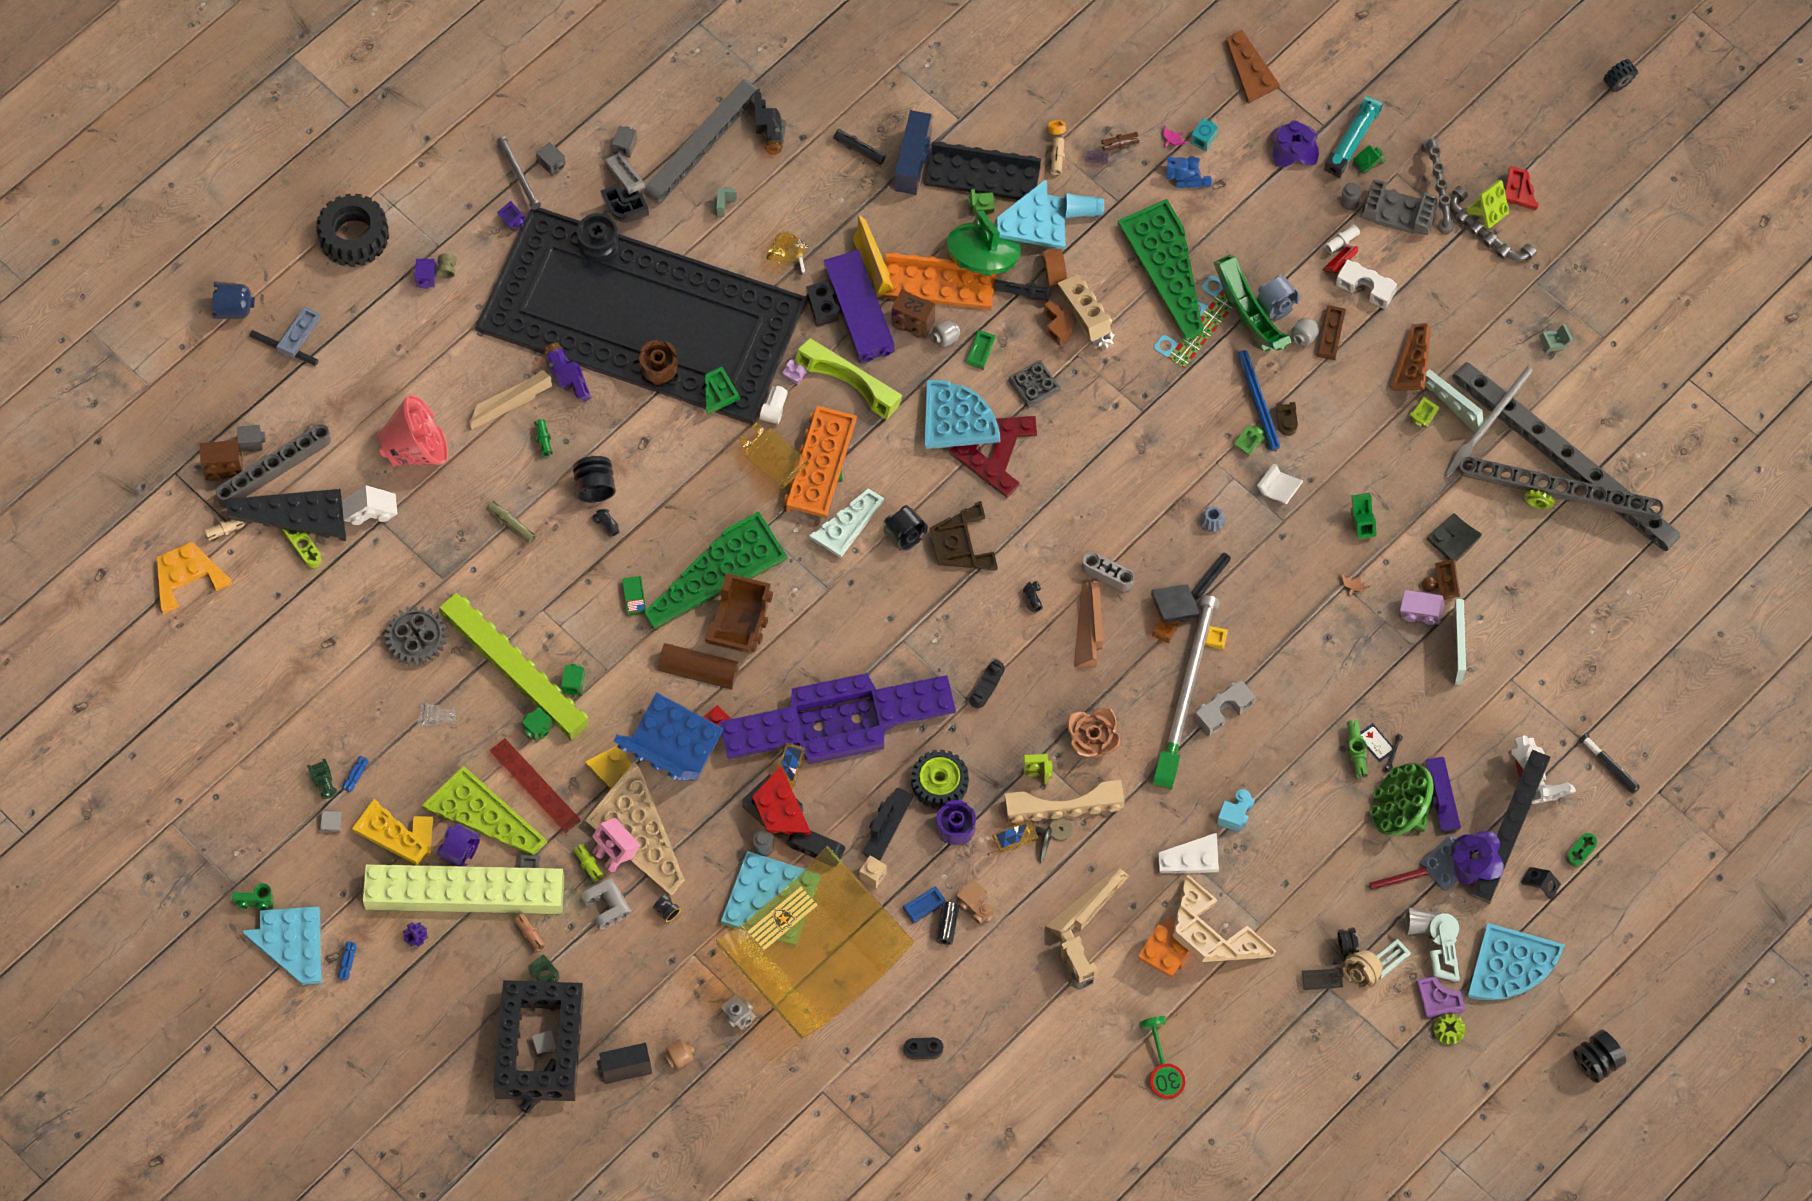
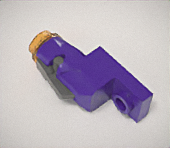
(565, 373)

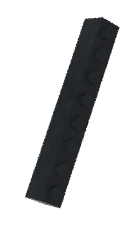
(1515, 818)

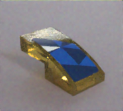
(792, 761)
(1014, 836)

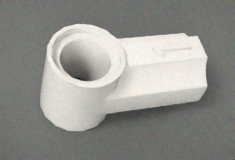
(773, 408)

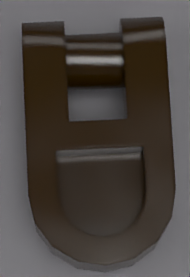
(1287, 424)

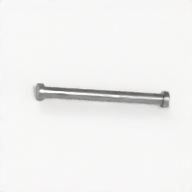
(534, 203)

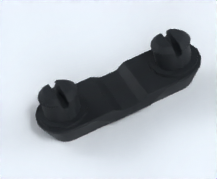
(987, 684)

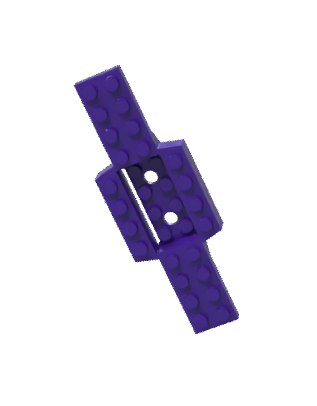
(840, 736)

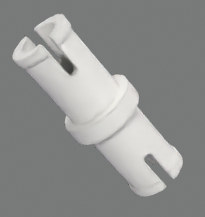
(1342, 239)

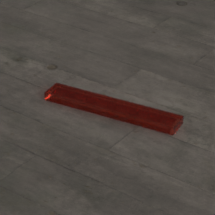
(535, 785)

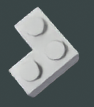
(367, 504)

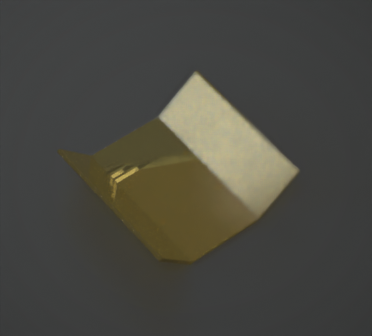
(816, 945)

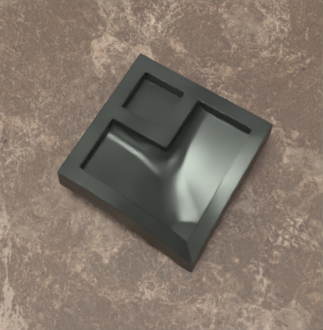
(1454, 537)

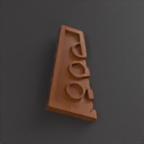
(1253, 72)
(1413, 361)

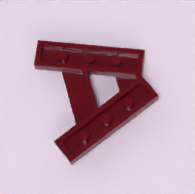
(994, 470)

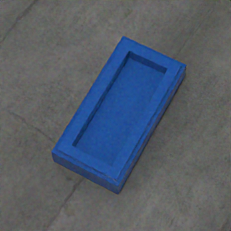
(924, 904)

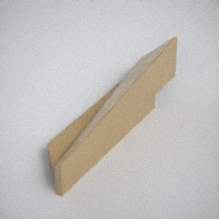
(510, 399)
(1088, 905)

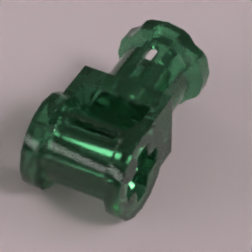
(322, 776)

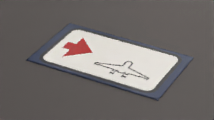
(1376, 742)

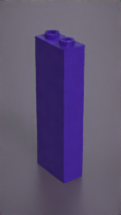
(859, 306)

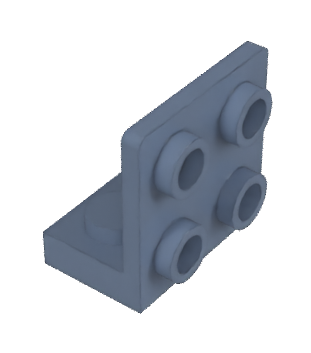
(1441, 864)

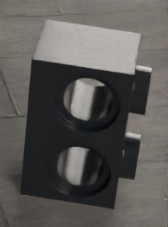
(819, 304)

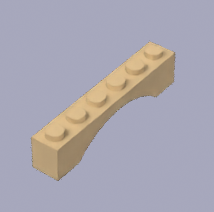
(1104, 797)

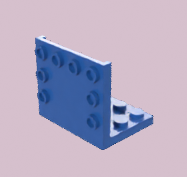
(672, 739)

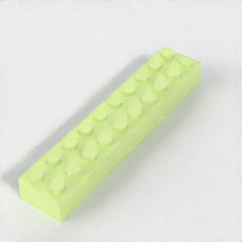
(463, 889)

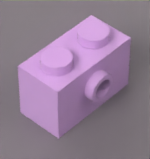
(1422, 607)

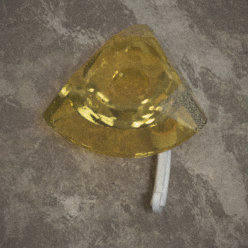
(787, 249)

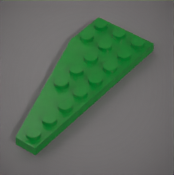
(1163, 252)

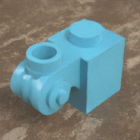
(1234, 815)

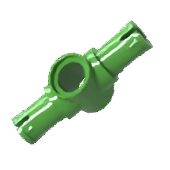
(1358, 757)

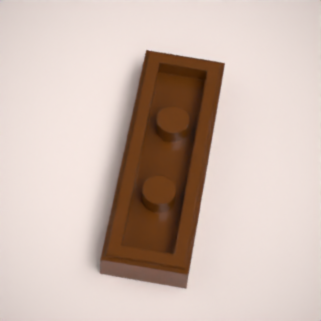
(1331, 332)

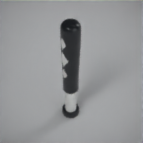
(1623, 777)

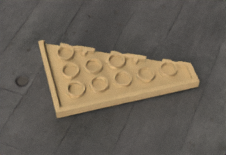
(634, 808)

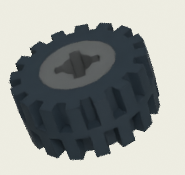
(1620, 75)

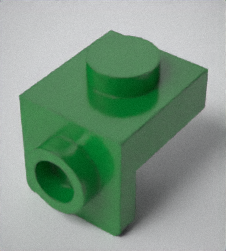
(1369, 158)

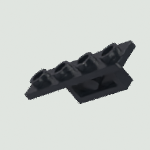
(885, 825)

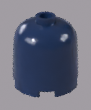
(231, 301)

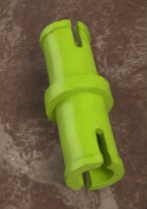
(588, 862)

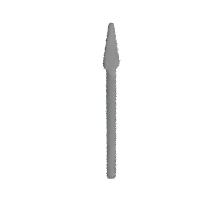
(1467, 449)

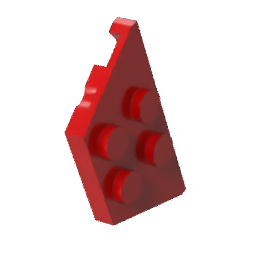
(779, 806)

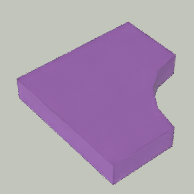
(1438, 999)

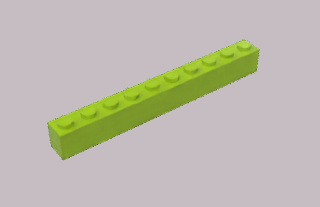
(514, 666)

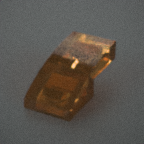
(1165, 631)

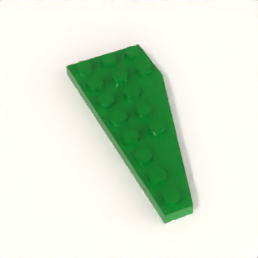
(741, 550)

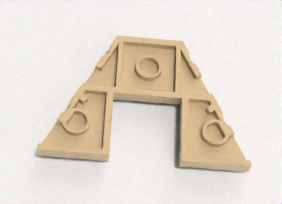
(1203, 940)

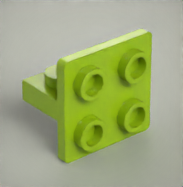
(1490, 205)

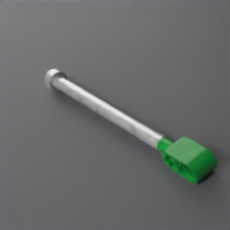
(1169, 759)

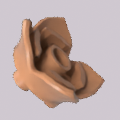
(1102, 723)

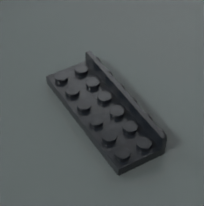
(983, 170)

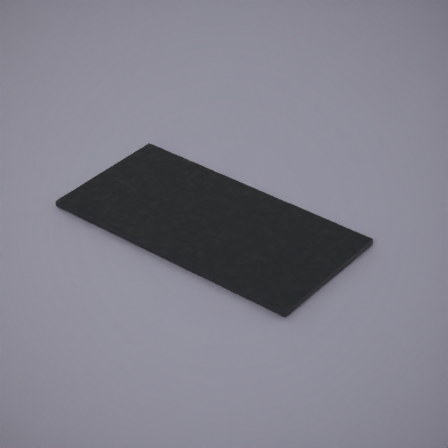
(641, 295)

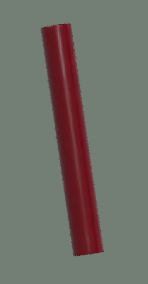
(1398, 878)

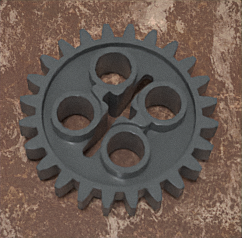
(400, 643)

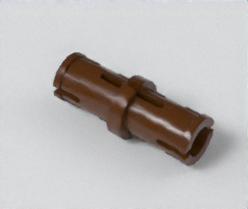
(1120, 141)

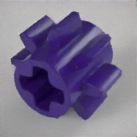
(415, 934)

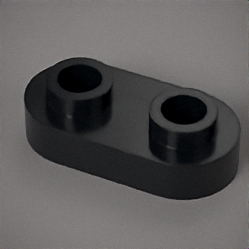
(923, 1048)

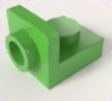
(981, 202)
(1250, 439)

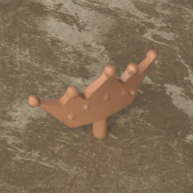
(1354, 585)

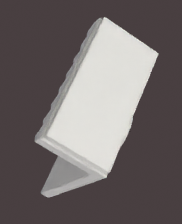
(1278, 485)

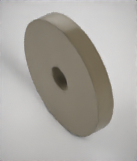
(1061, 835)

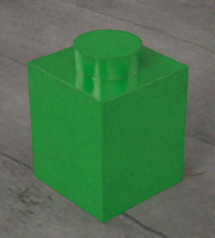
(573, 679)

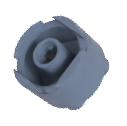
(1278, 297)

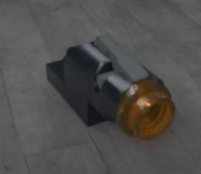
(769, 125)

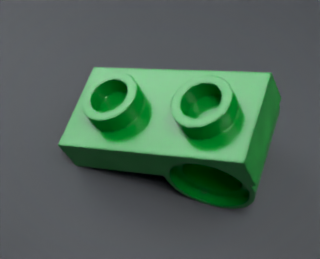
(245, 900)

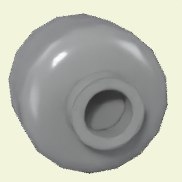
(1305, 331)
(945, 333)

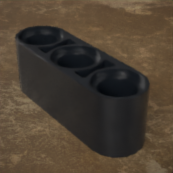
(814, 844)

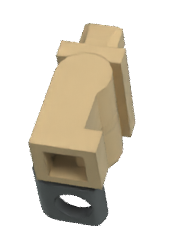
(1076, 962)

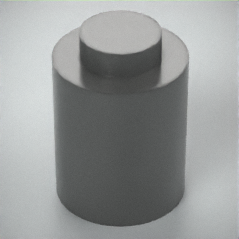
(1350, 196)
(763, 843)

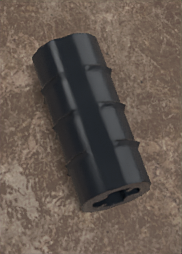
(947, 923)

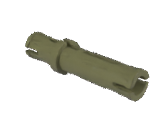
(505, 517)

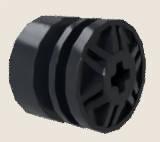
(594, 479)
(1599, 1056)

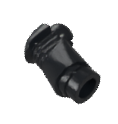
(607, 521)
(1032, 598)

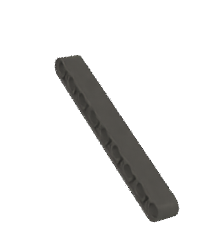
(701, 141)

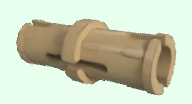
(1057, 156)
(222, 528)

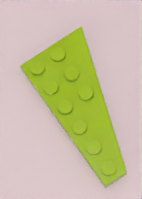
(475, 806)

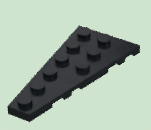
(298, 512)

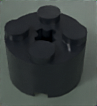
(905, 528)

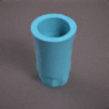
(1083, 206)

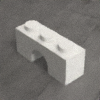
(1354, 275)

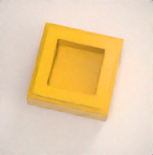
(1216, 637)

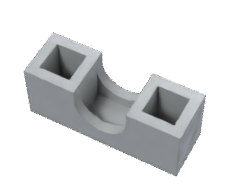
(1236, 696)

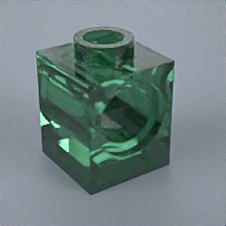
(542, 964)

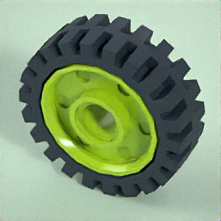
(939, 765)

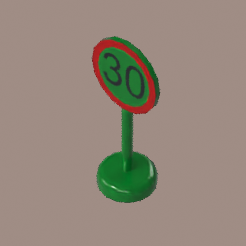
(1166, 1079)

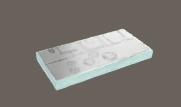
(1459, 655)

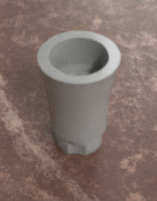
(1418, 921)

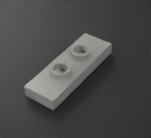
(624, 173)

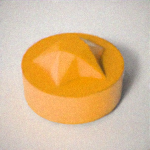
(1056, 127)

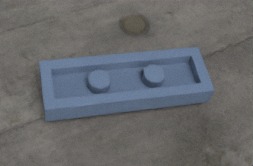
(298, 332)

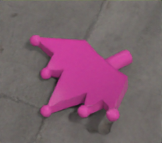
(1173, 138)

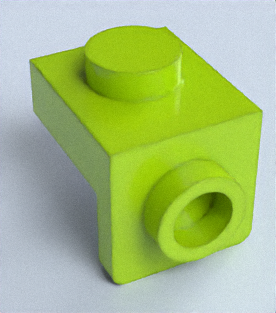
(1424, 412)

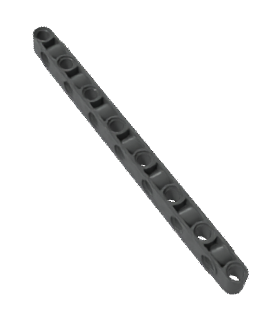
(1553, 447)

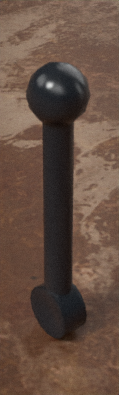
(1388, 767)

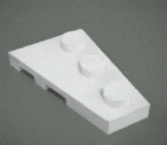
(1191, 857)

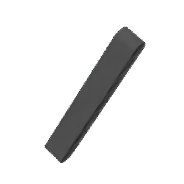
(277, 457)

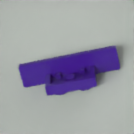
(1443, 795)

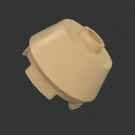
(1363, 969)

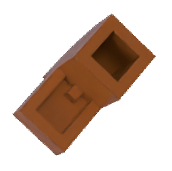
(1054, 265)
(1062, 322)

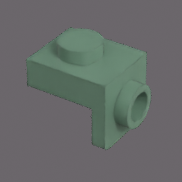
(723, 195)
(1556, 339)

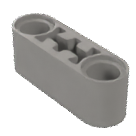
(1101, 568)

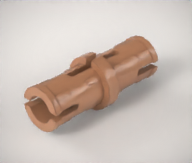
(529, 932)

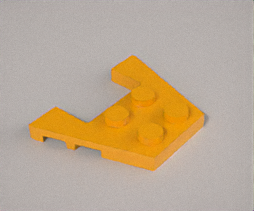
(183, 567)

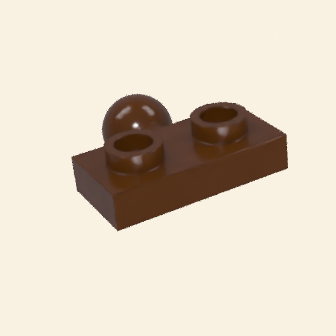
(1446, 580)

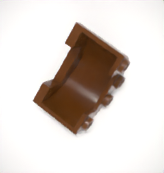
(740, 614)

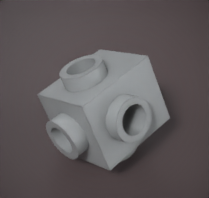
(738, 1012)

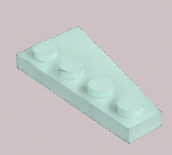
(1459, 404)

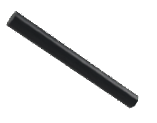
(271, 342)

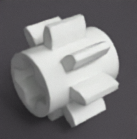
(1104, 341)

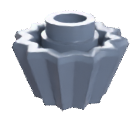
(1212, 519)

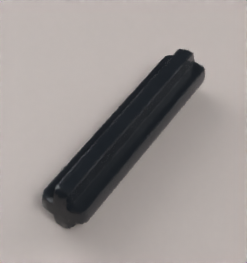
(1211, 575)

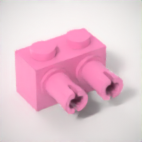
(616, 842)

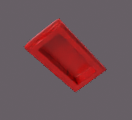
(1340, 259)

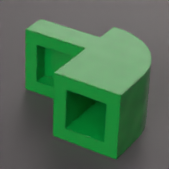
(1362, 516)

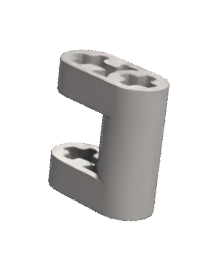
(611, 893)

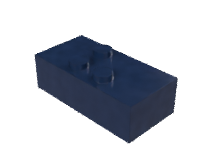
(913, 152)

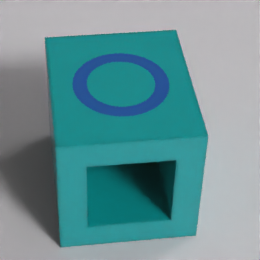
(1204, 134)

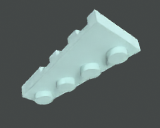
(848, 523)

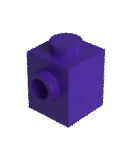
(425, 273)

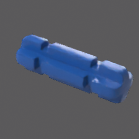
(1194, 181)
(355, 774)
(347, 961)

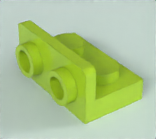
(1038, 764)

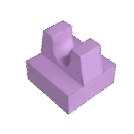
(794, 372)

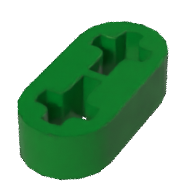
(1585, 852)

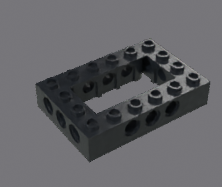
(538, 1085)

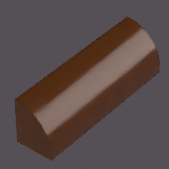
(698, 666)

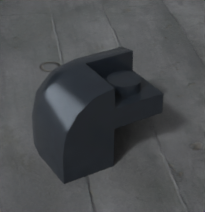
(624, 206)

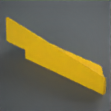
(872, 258)

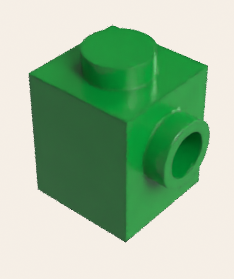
(536, 724)

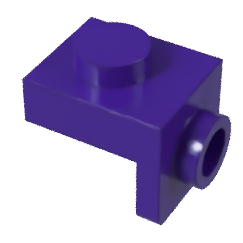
(511, 215)

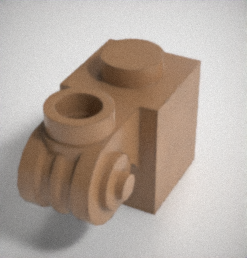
(971, 898)

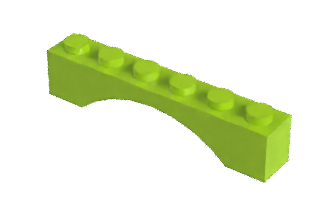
(819, 359)

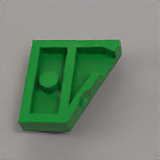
(719, 390)

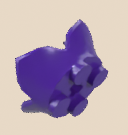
(1287, 152)
(1487, 866)

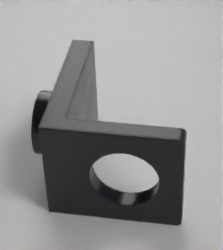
(1540, 879)

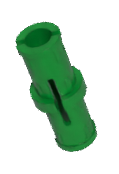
(543, 437)

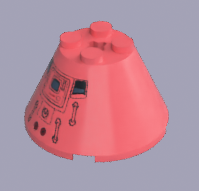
(413, 436)

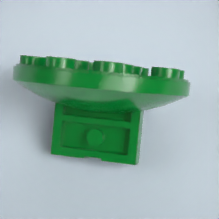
(980, 249)

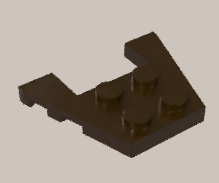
(953, 541)

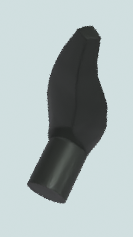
(1046, 837)

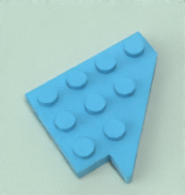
(1035, 219)
(292, 941)

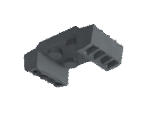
(1399, 210)

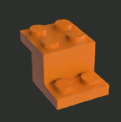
(1164, 951)

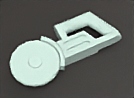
(1444, 930)

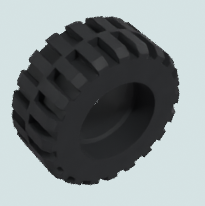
(352, 209)

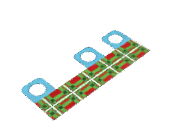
(1211, 318)

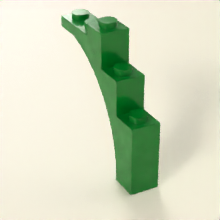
(1238, 292)

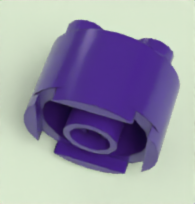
(956, 833)
(459, 845)

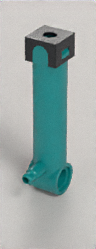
(1337, 160)

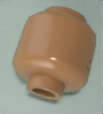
(679, 1054)

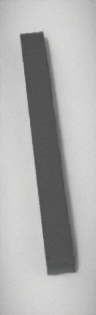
(1568, 494)

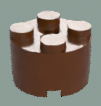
(658, 361)

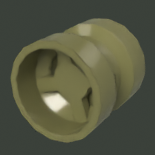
(446, 265)

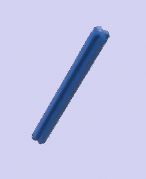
(1258, 399)

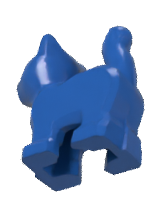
(1182, 168)

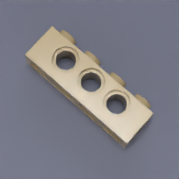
(1085, 307)

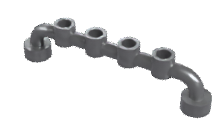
(1430, 147)
(1490, 238)

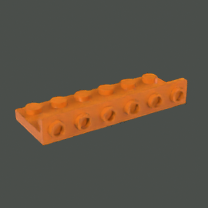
(939, 281)
(825, 451)

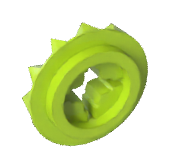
(1539, 499)
(1449, 1037)

